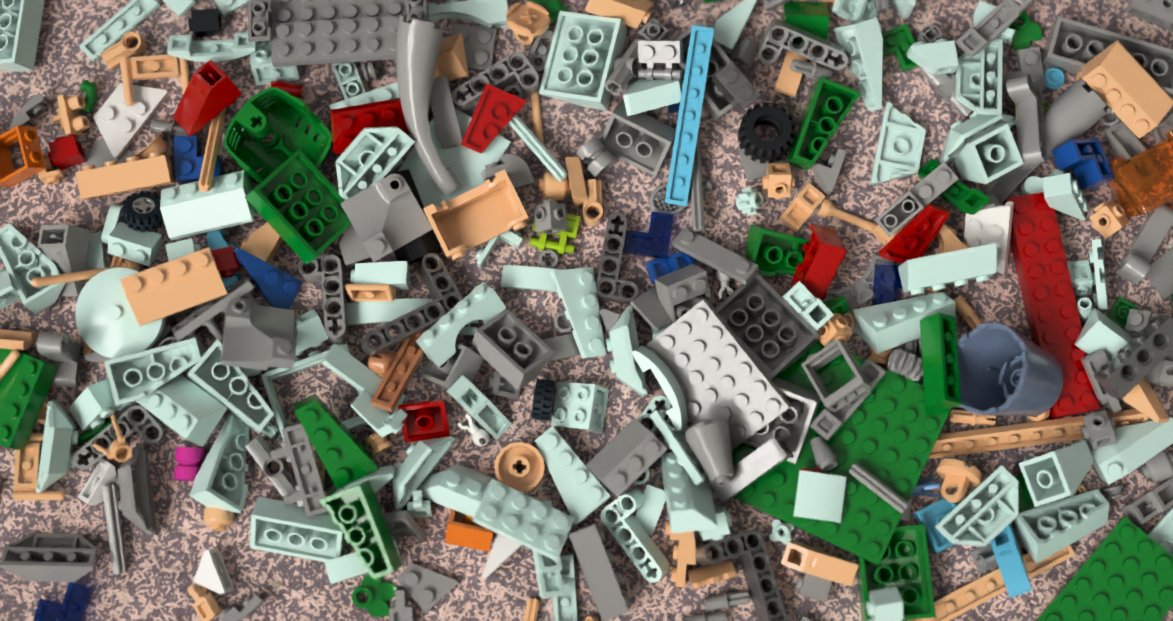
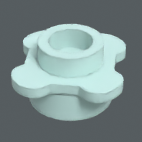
(776, 536)

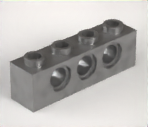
(1136, 369)

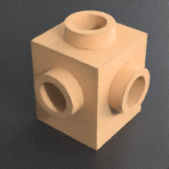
(778, 180)
(1108, 218)
(834, 329)

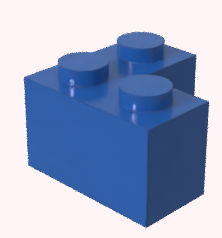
(189, 160)
(1086, 160)

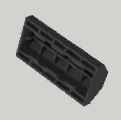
(423, 245)

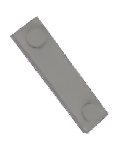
(715, 256)

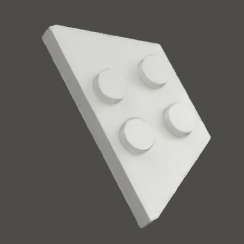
(122, 123)
(991, 226)

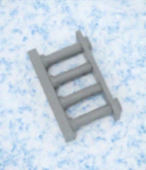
(206, 313)

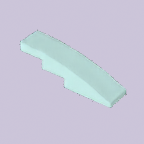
(548, 573)

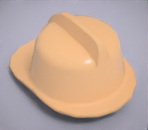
(156, 145)

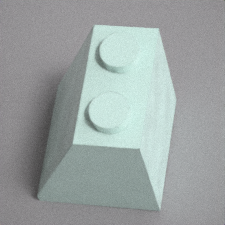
(989, 156)
(1056, 473)

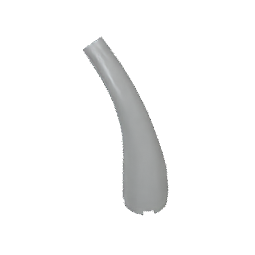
(416, 64)
(1064, 120)

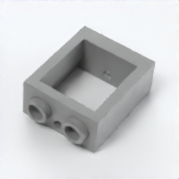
(848, 392)

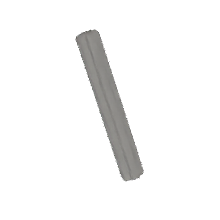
(114, 529)

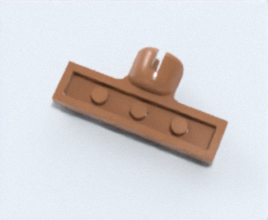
(396, 372)

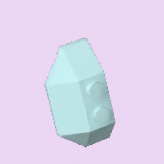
(981, 80)
(967, 131)
(370, 158)
(622, 342)
(57, 446)
(417, 466)
(456, 488)
(983, 512)

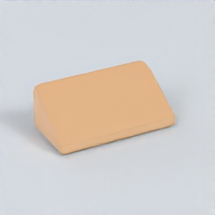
(576, 180)
(371, 292)

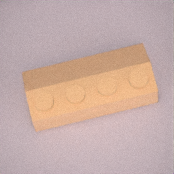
(1127, 88)
(125, 177)
(174, 286)

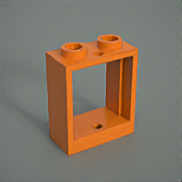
(32, 155)

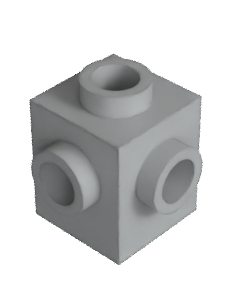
(550, 217)
(1098, 429)

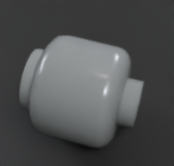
(1159, 467)

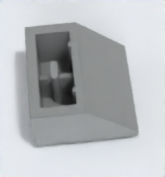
(682, 290)

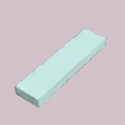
(114, 29)
(354, 371)

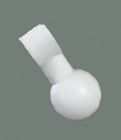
(724, 282)
(478, 434)

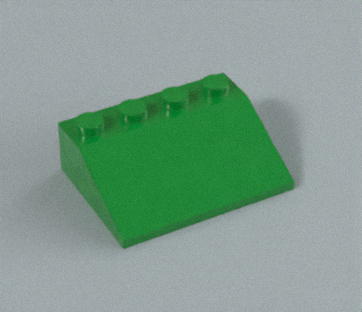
(301, 206)
(22, 397)
(904, 567)

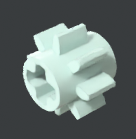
(749, 201)

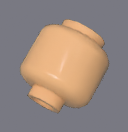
(552, 188)
(218, 518)

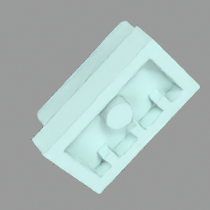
(263, 68)
(580, 406)

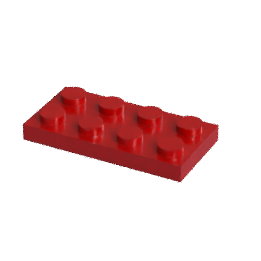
(350, 121)

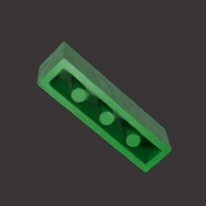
(940, 362)

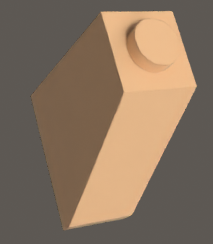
(631, 12)

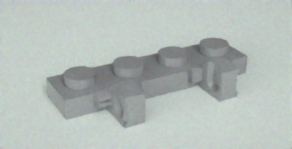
(300, 454)

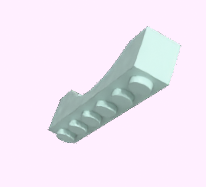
(483, 12)

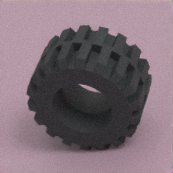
(766, 116)

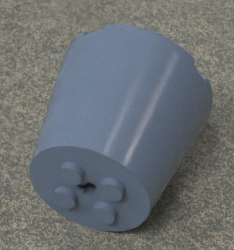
(1006, 373)

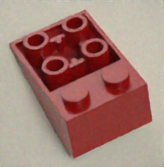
(205, 98)

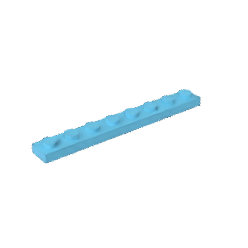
(689, 115)

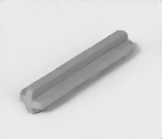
(878, 487)

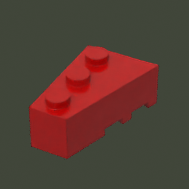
(820, 261)

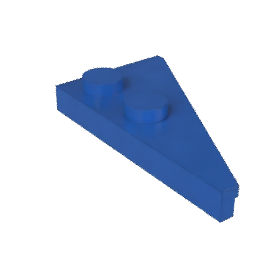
(276, 285)

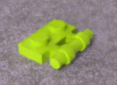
(561, 246)

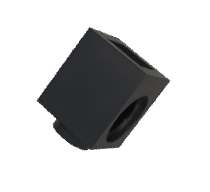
(205, 23)

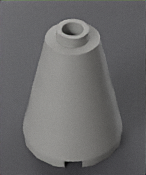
(712, 449)

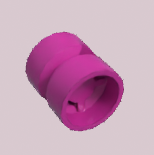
(189, 462)

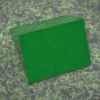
(807, 16)

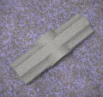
(624, 69)
(946, 86)
(283, 479)

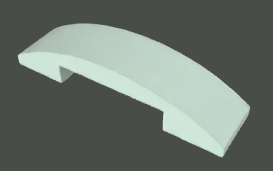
(217, 50)
(528, 278)
(382, 312)
(647, 359)
(565, 606)

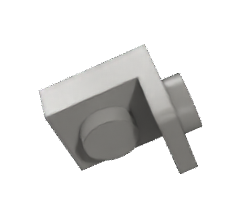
(497, 385)

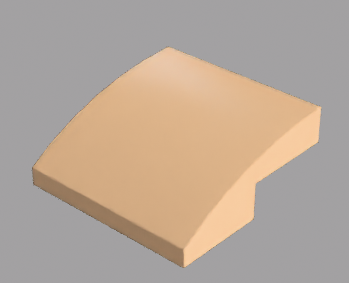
(17, 339)

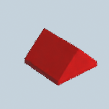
(425, 420)

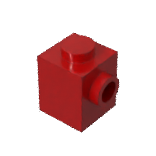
(66, 152)
(226, 261)

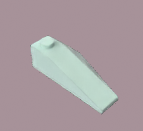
(865, 50)
(25, 263)
(145, 371)
(1132, 448)
(223, 472)

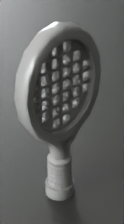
(706, 186)

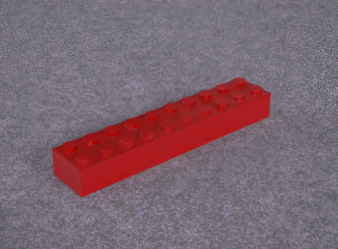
(1050, 299)

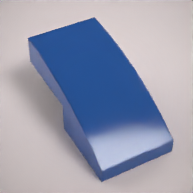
(660, 267)

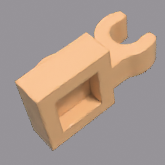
(205, 604)

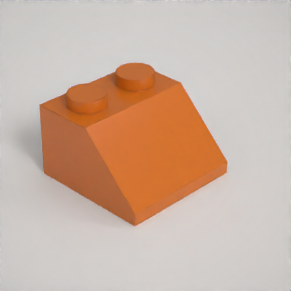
(465, 533)

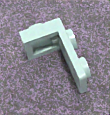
(511, 237)
(378, 418)

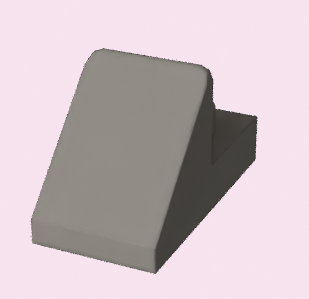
(827, 176)

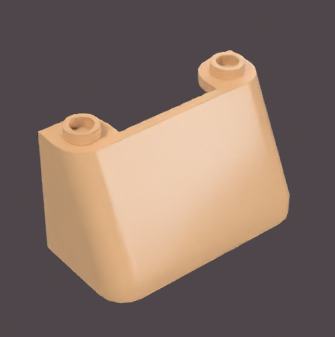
(477, 216)

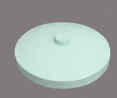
(108, 320)

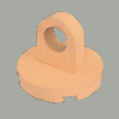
(527, 21)
(957, 475)

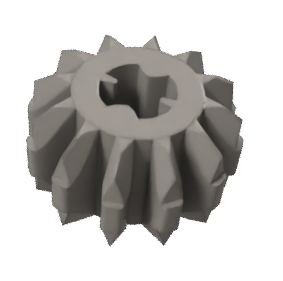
(905, 365)

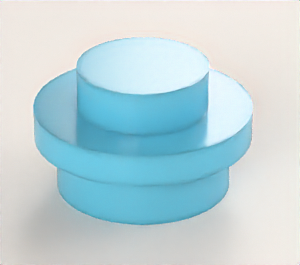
(1054, 78)

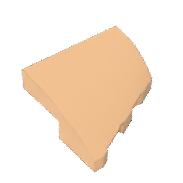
(711, 573)

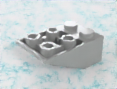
(68, 250)

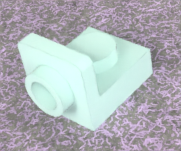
(1080, 277)

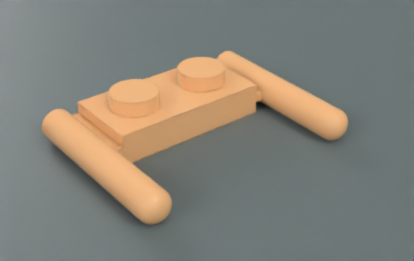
(152, 68)
(27, 470)

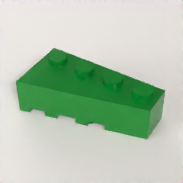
(821, 119)
(337, 448)

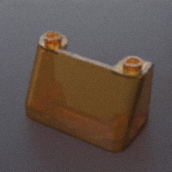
(1144, 179)

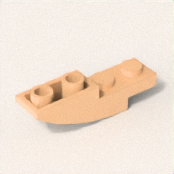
(683, 553)

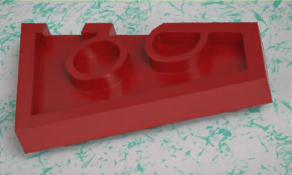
(490, 117)
(916, 236)

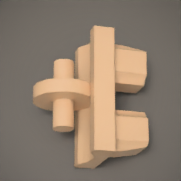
(69, 117)

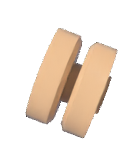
(520, 454)

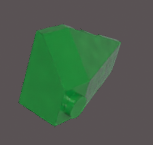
(774, 251)

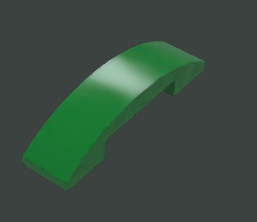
(958, 194)

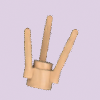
(119, 448)

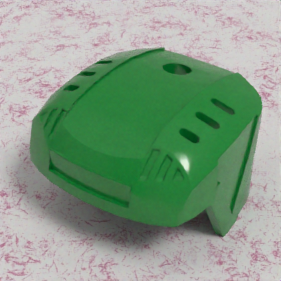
(278, 114)

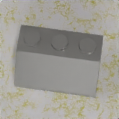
(638, 139)
(511, 348)
(626, 457)

